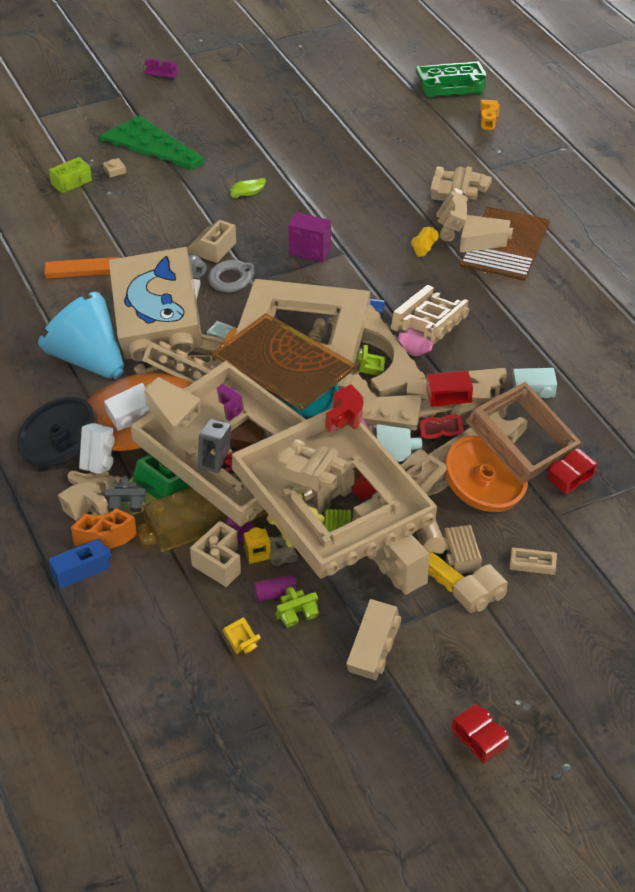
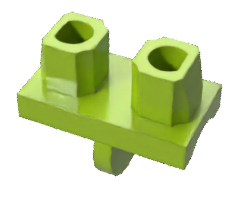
(294, 603)

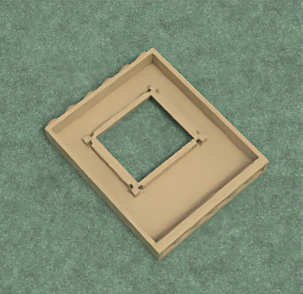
(348, 325)
(182, 454)
(362, 537)

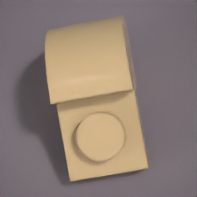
(82, 499)

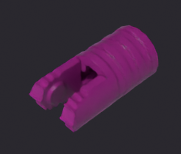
(273, 587)

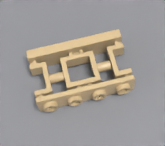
(429, 314)

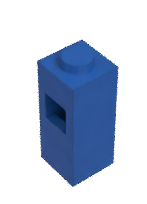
(80, 563)

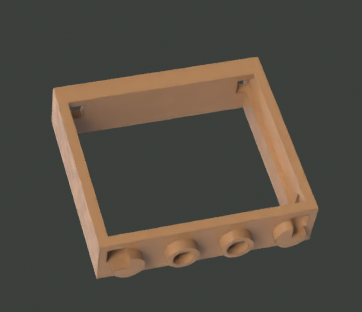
(503, 446)

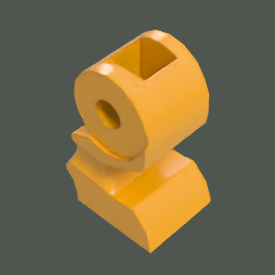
(489, 113)

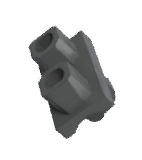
(125, 493)

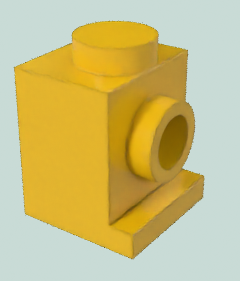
(256, 539)

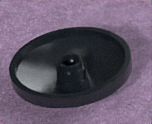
(54, 431)

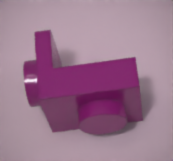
(231, 400)

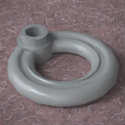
(246, 272)

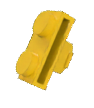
(424, 241)

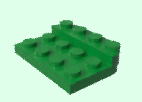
(452, 79)

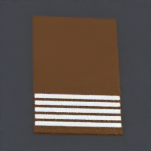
(518, 255)

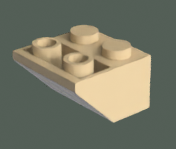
(214, 241)

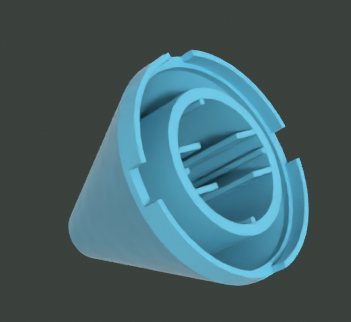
(85, 337)

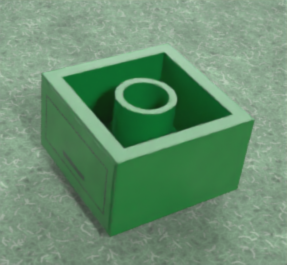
(157, 478)

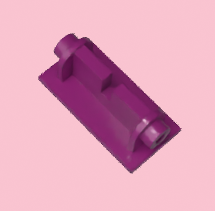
(167, 69)

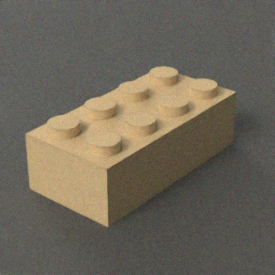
(404, 561)

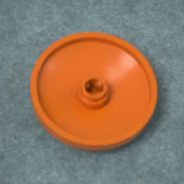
(481, 477)

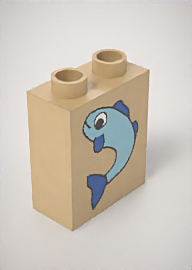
(155, 302)

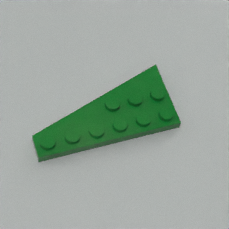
(149, 140)

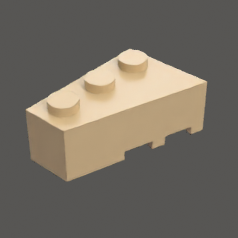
(374, 640)

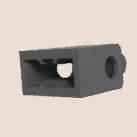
(217, 437)

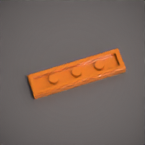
(77, 268)

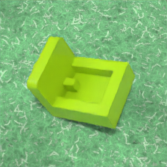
(370, 363)

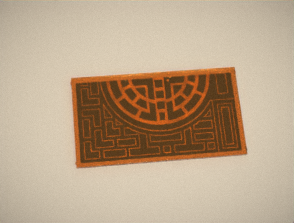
(285, 361)

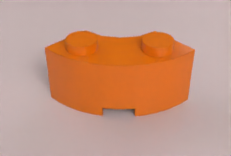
(111, 529)

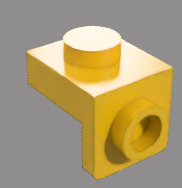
(241, 636)

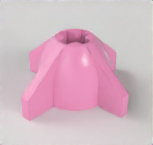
(414, 342)

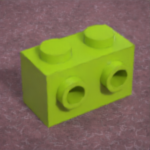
(70, 175)

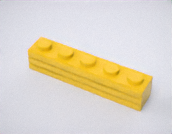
(443, 572)

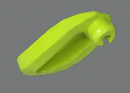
(247, 187)

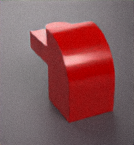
(346, 409)

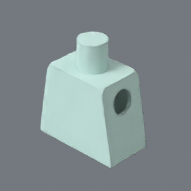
(396, 441)

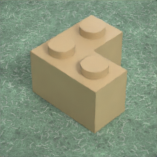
(216, 554)

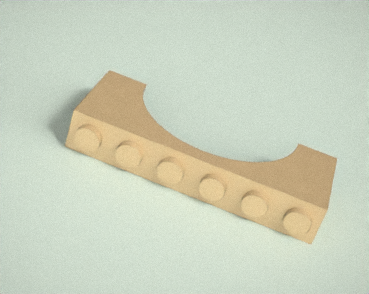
(395, 378)

